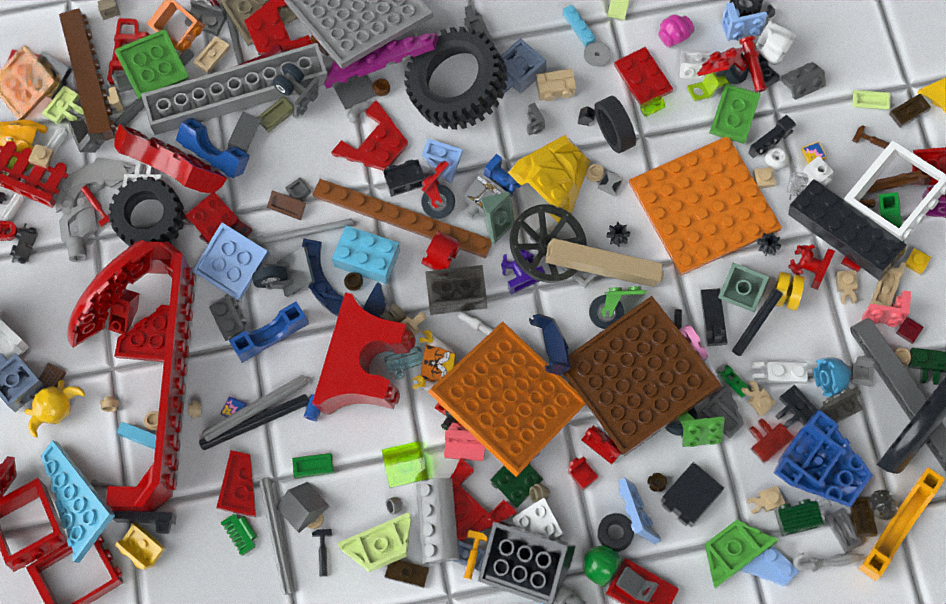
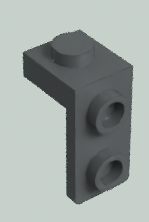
(84, 140)

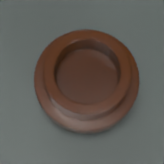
(381, 87)

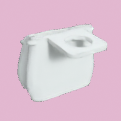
(774, 42)

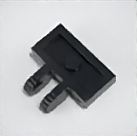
(798, 406)

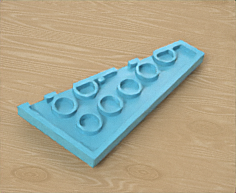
(77, 502)

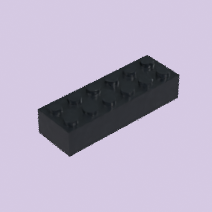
(847, 229)

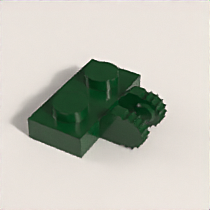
(926, 361)

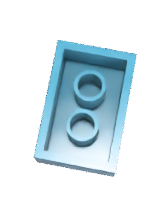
(366, 254)

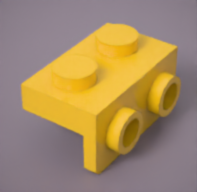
(140, 547)

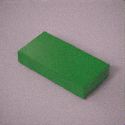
(313, 465)

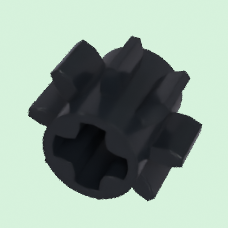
(618, 239)
(765, 248)

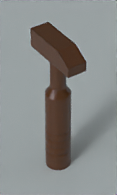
(872, 139)

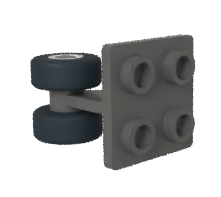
(290, 82)

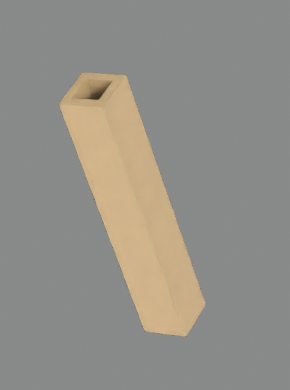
(604, 263)

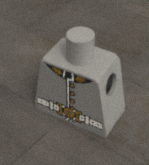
(480, 188)

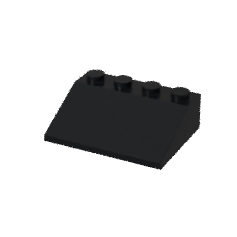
(526, 562)

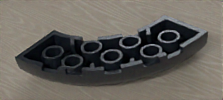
(916, 432)

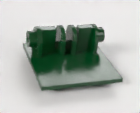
(516, 488)

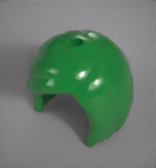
(600, 564)

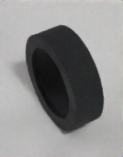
(615, 124)

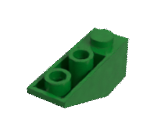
(891, 209)

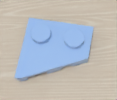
(436, 152)
(772, 567)

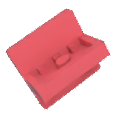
(462, 444)

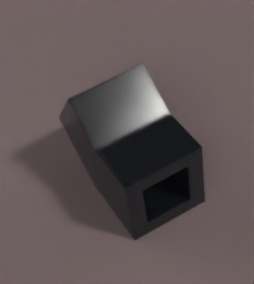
(586, 116)

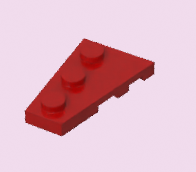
(237, 486)

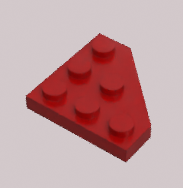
(146, 339)

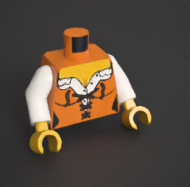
(436, 363)

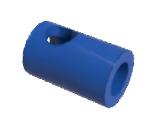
(311, 413)

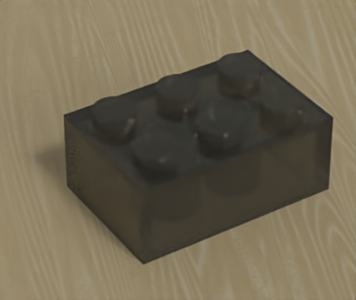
(456, 289)

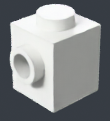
(819, 171)

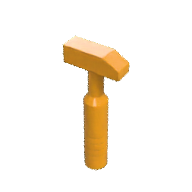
(473, 553)

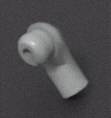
(355, 110)

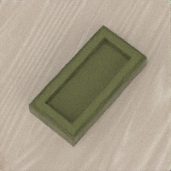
(276, 114)

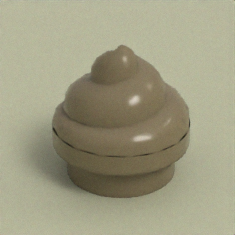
(538, 492)

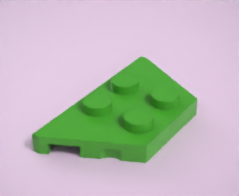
(734, 550)

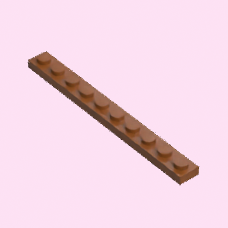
(399, 217)

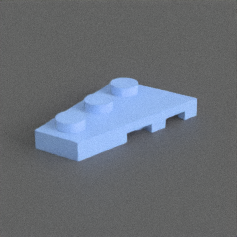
(641, 521)

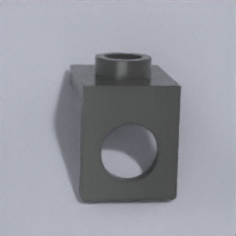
(636, 585)

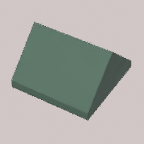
(498, 215)

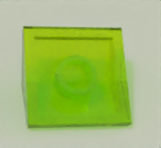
(404, 464)

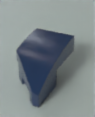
(376, 301)

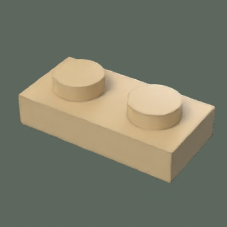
(211, 55)

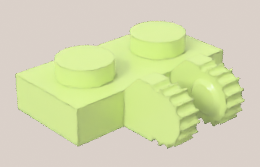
(62, 105)

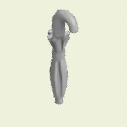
(837, 560)

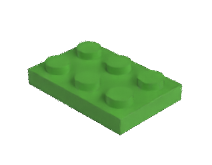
(735, 113)

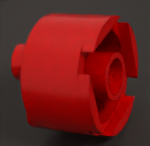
(441, 251)

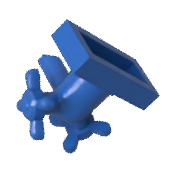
(495, 172)

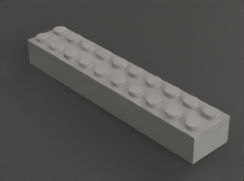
(229, 89)

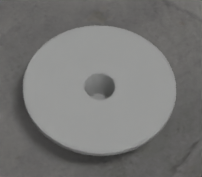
(597, 54)

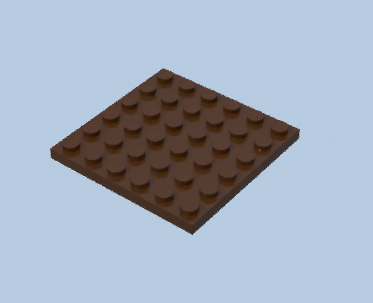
(639, 375)

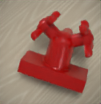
(811, 263)

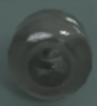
(883, 504)

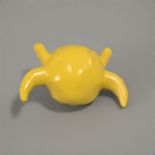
(51, 405)

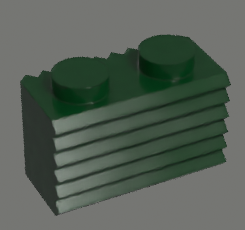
(799, 517)

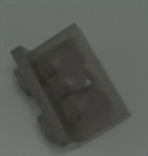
(843, 405)

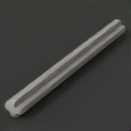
(254, 408)
(276, 536)

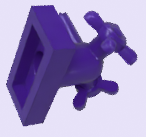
(522, 279)

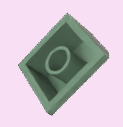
(744, 287)

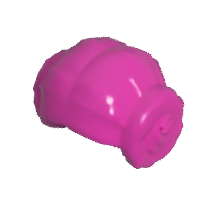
(675, 30)

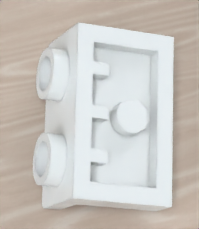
(691, 63)

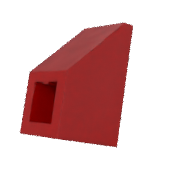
(123, 312)

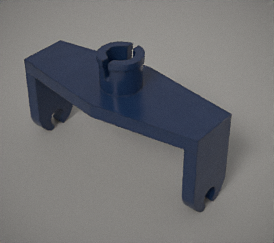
(555, 344)

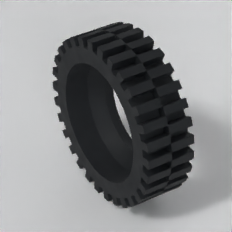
(476, 99)

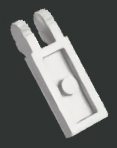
(781, 372)

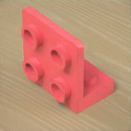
(893, 315)

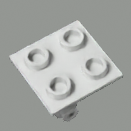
(539, 519)

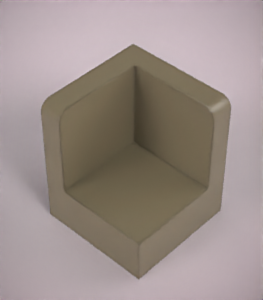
(108, 9)

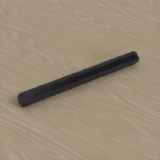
(257, 421)

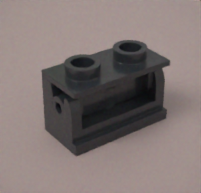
(404, 177)

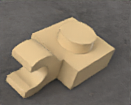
(412, 324)

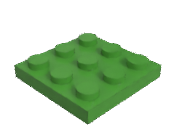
(151, 63)

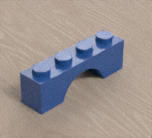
(194, 137)
(285, 323)

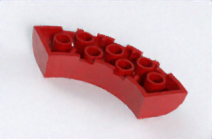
(169, 159)
(105, 289)

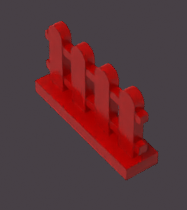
(29, 188)

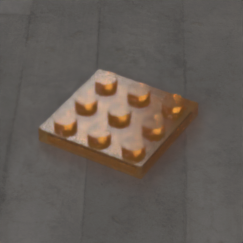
(24, 82)

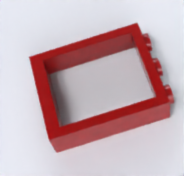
(43, 546)
(36, 568)

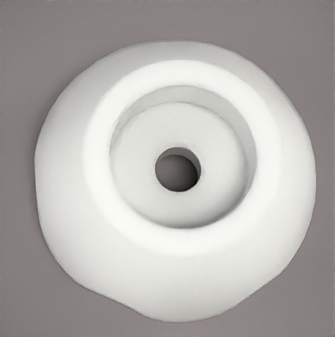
(775, 163)

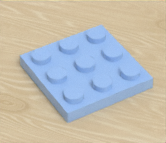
(230, 261)

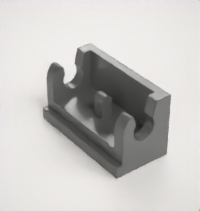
(244, 131)

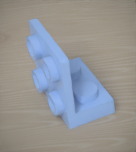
(739, 27)

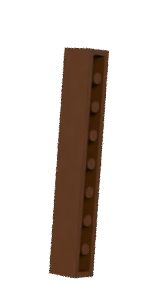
(86, 73)

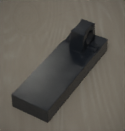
(713, 317)
(162, 520)

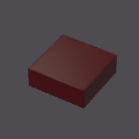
(909, 330)

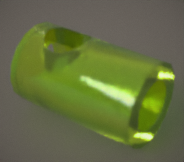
(652, 106)

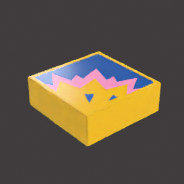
(813, 151)

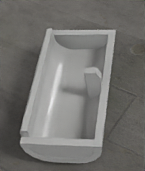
(437, 521)

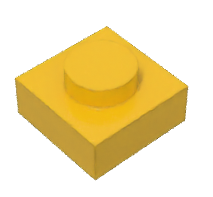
(917, 261)

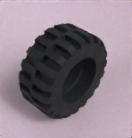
(140, 191)

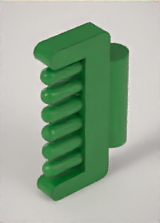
(244, 530)

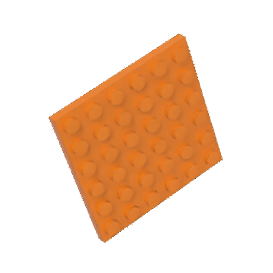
(704, 205)
(507, 398)

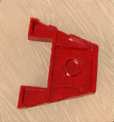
(268, 29)
(380, 147)
(468, 512)

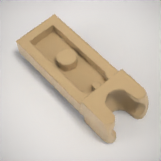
(887, 286)

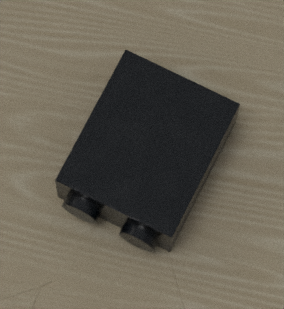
(691, 495)

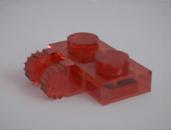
(771, 442)

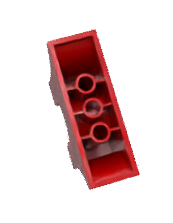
(353, 346)

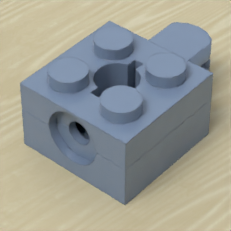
(521, 57)
(17, 382)

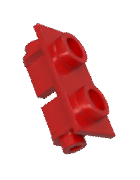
(601, 444)

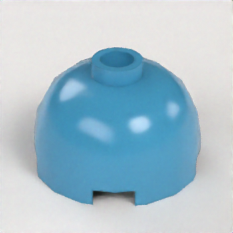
(831, 375)

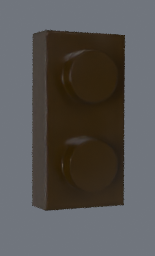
(910, 110)

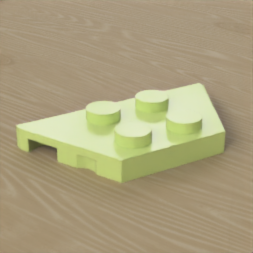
(379, 544)

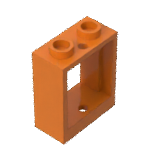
(163, 15)

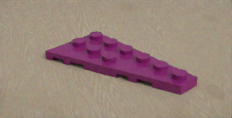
(377, 60)

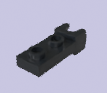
(781, 131)

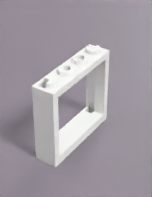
(874, 173)

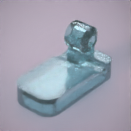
(398, 363)

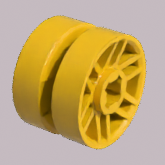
(791, 290)

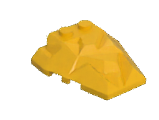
(554, 172)

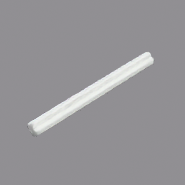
(18, 199)

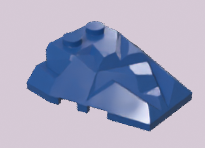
(823, 462)

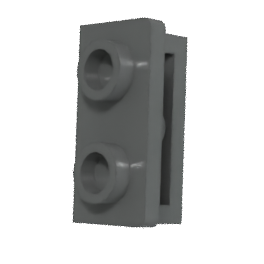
(804, 80)

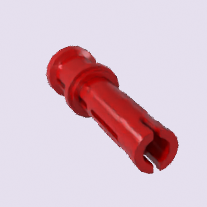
(751, 56)

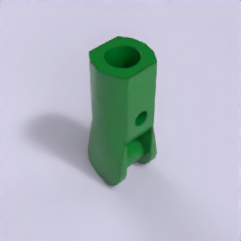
(736, 383)

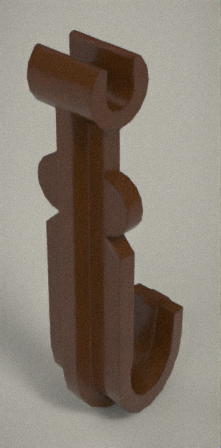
(896, 181)

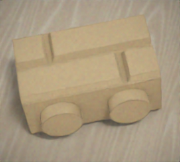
(556, 84)

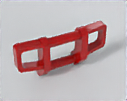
(120, 39)

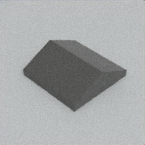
(301, 506)

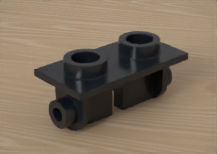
(25, 236)

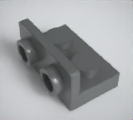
(211, 16)
(227, 318)

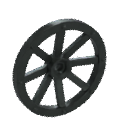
(545, 239)

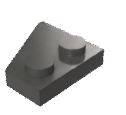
(724, 406)

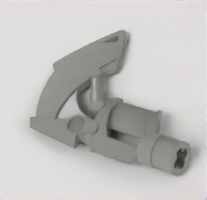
(101, 173)

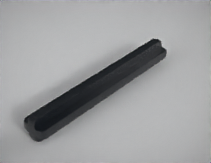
(757, 322)

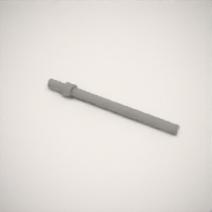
(261, 240)

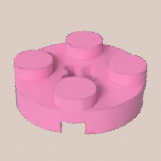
(694, 340)

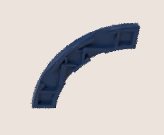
(321, 288)

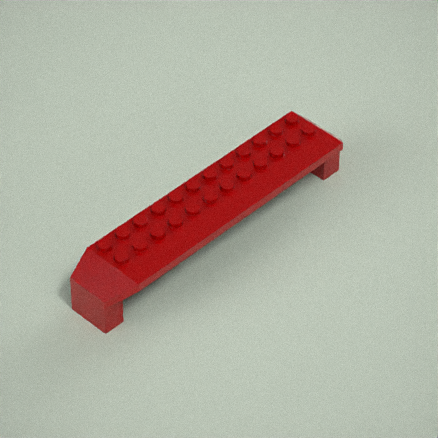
(159, 480)

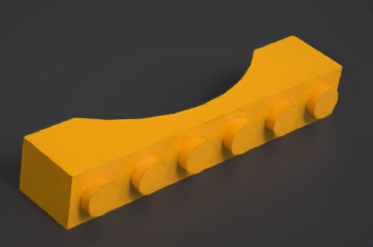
(899, 526)

